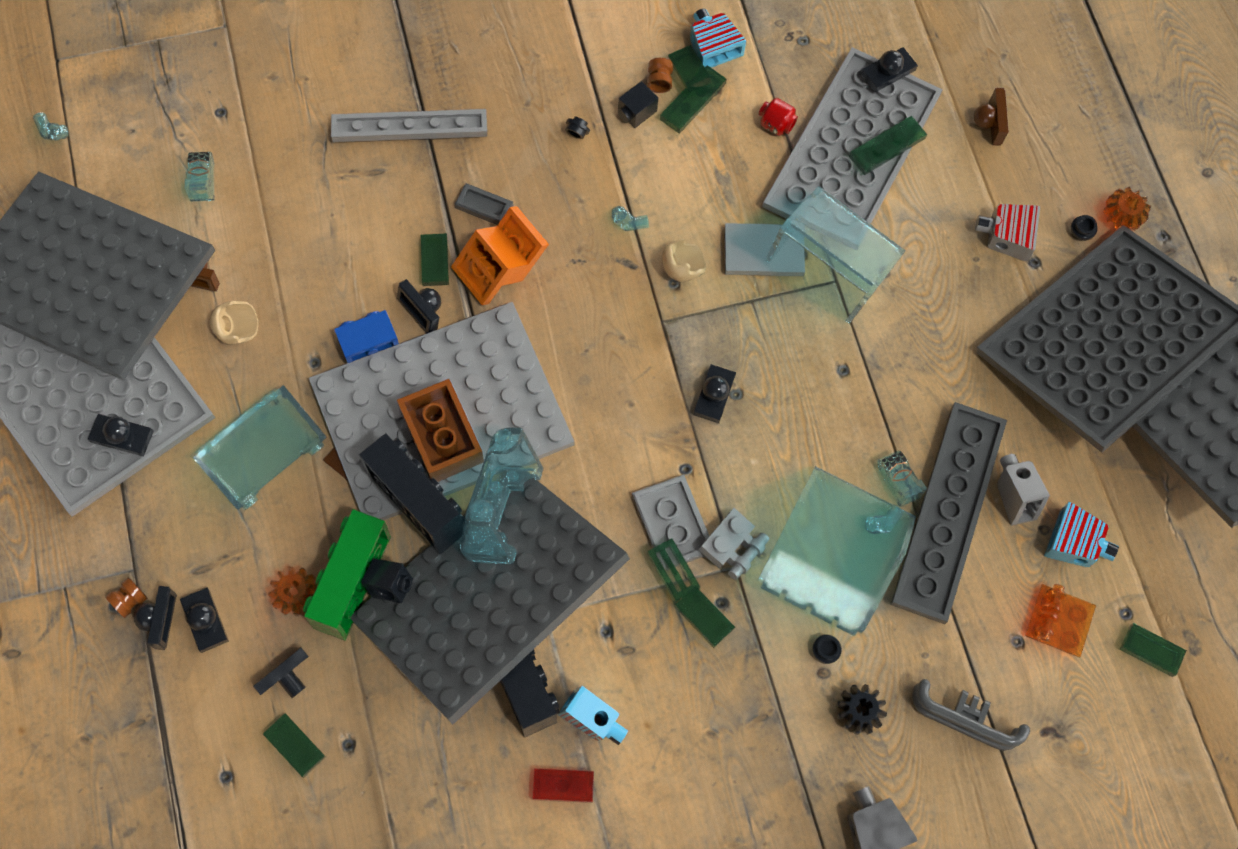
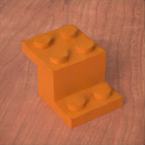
(499, 255)

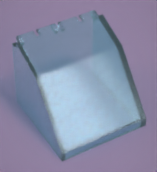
(840, 241)
(831, 558)

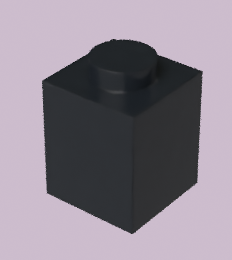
(637, 104)

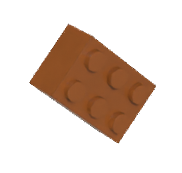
(440, 430)

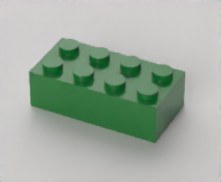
(339, 585)

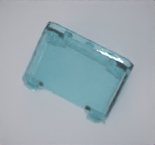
(258, 446)
(505, 469)

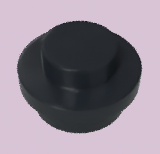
(577, 127)
(1084, 227)
(827, 649)

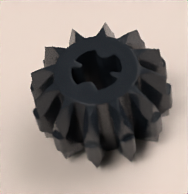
(873, 713)

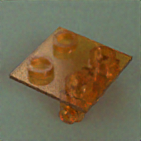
(1060, 620)

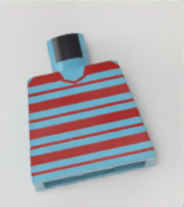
(715, 39)
(1079, 538)
(581, 710)

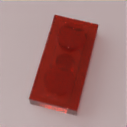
(563, 785)

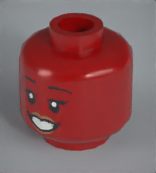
(778, 117)

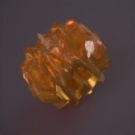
(1127, 209)
(283, 596)

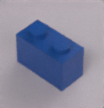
(366, 336)

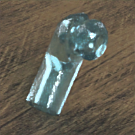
(627, 221)

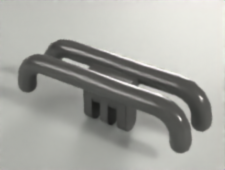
(967, 718)

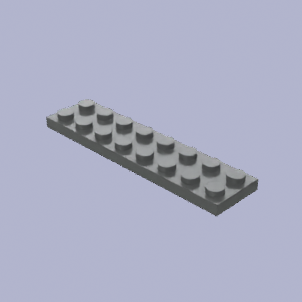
(949, 513)

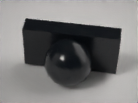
(890, 68)
(420, 305)
(714, 393)
(120, 434)
(157, 617)
(204, 620)

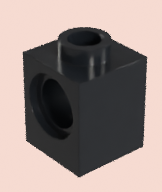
(387, 580)

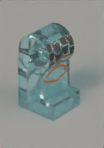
(200, 176)
(900, 478)

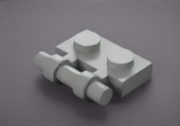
(726, 539)

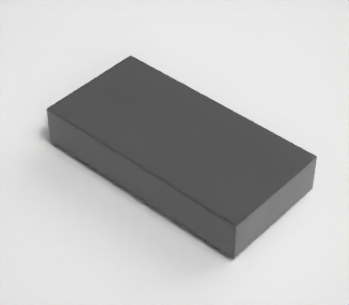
(482, 204)

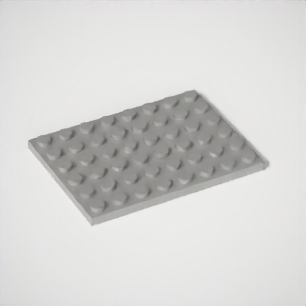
(490, 372)
(55, 399)

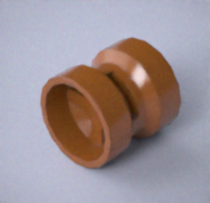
(660, 75)
(126, 597)

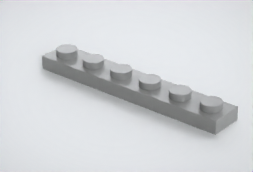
(408, 125)

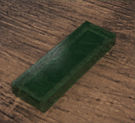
(689, 104)
(887, 145)

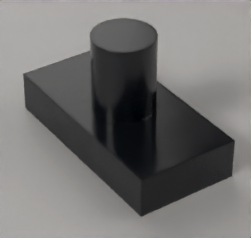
(284, 675)

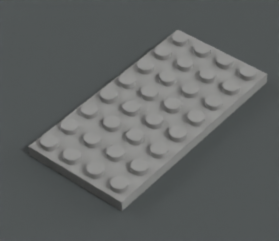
(842, 122)

